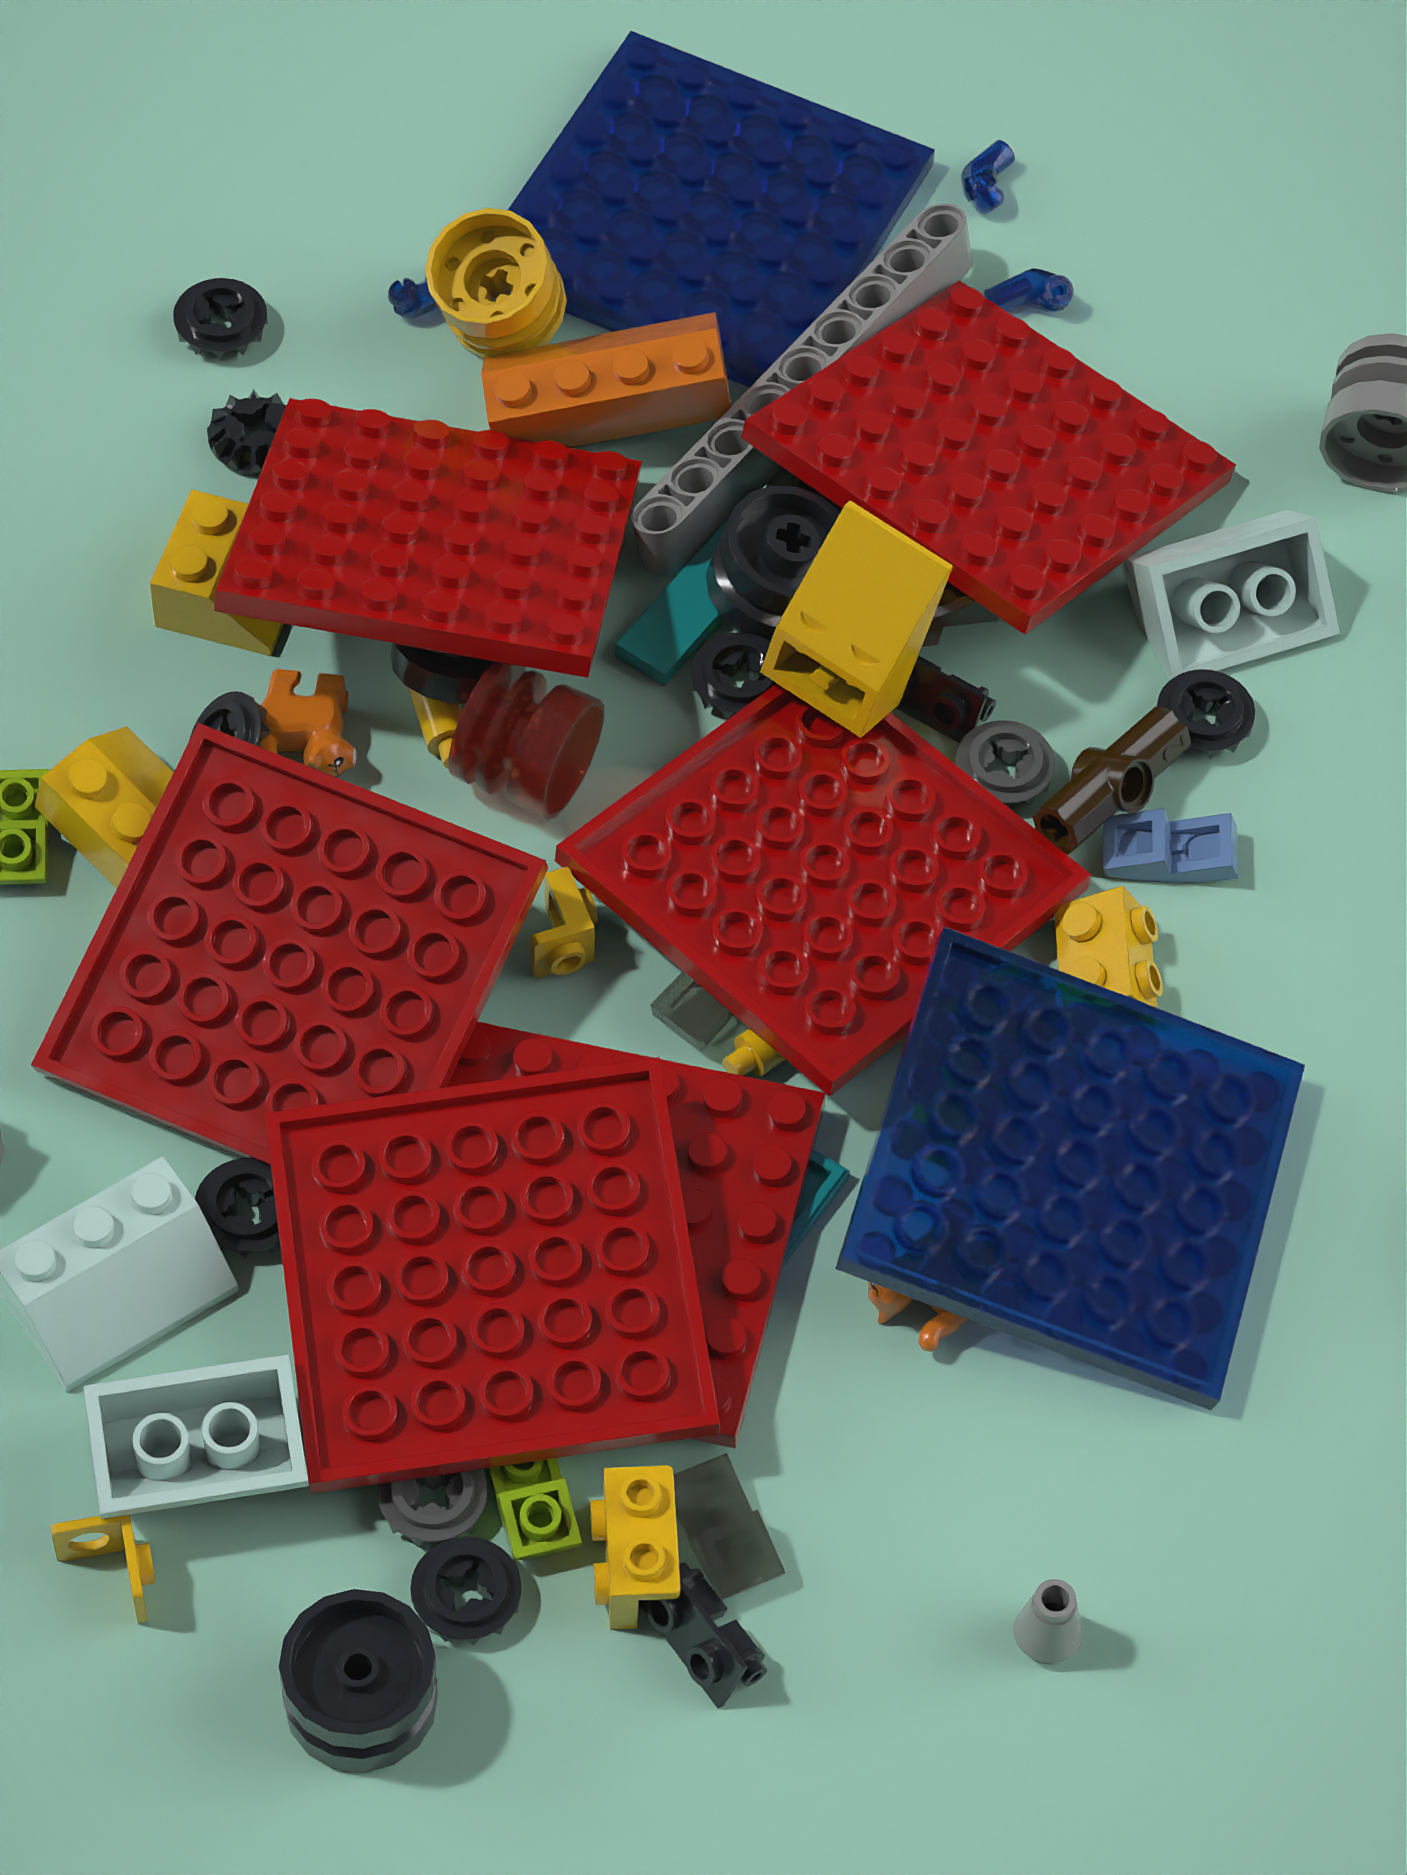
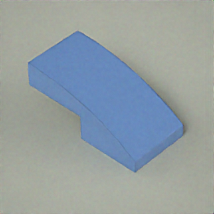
(1178, 851)

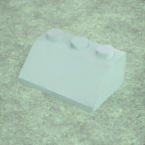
(1234, 593)
(114, 1274)
(195, 1436)

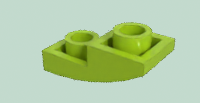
(22, 828)
(534, 1508)

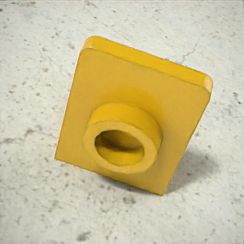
(118, 1538)

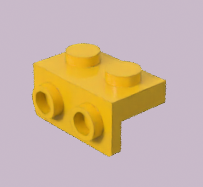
(1110, 944)
(639, 1539)

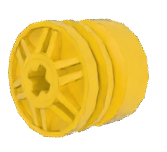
(484, 259)

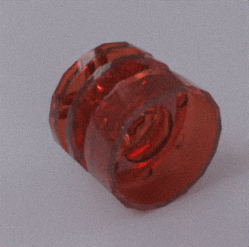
(526, 739)

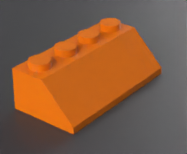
(609, 384)

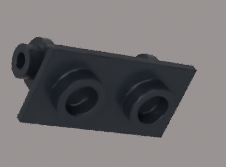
(944, 701)
(711, 1653)

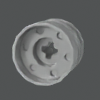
(1367, 415)

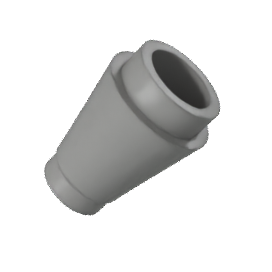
(1049, 1623)

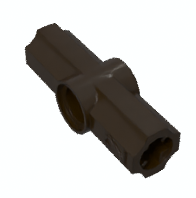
(1112, 779)

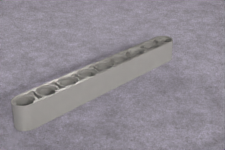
(722, 467)

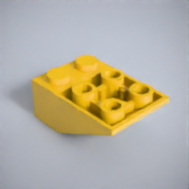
(857, 621)

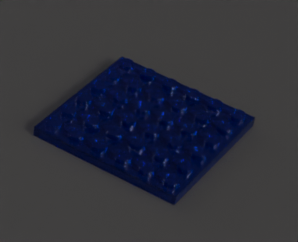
(713, 196)
(1074, 1169)

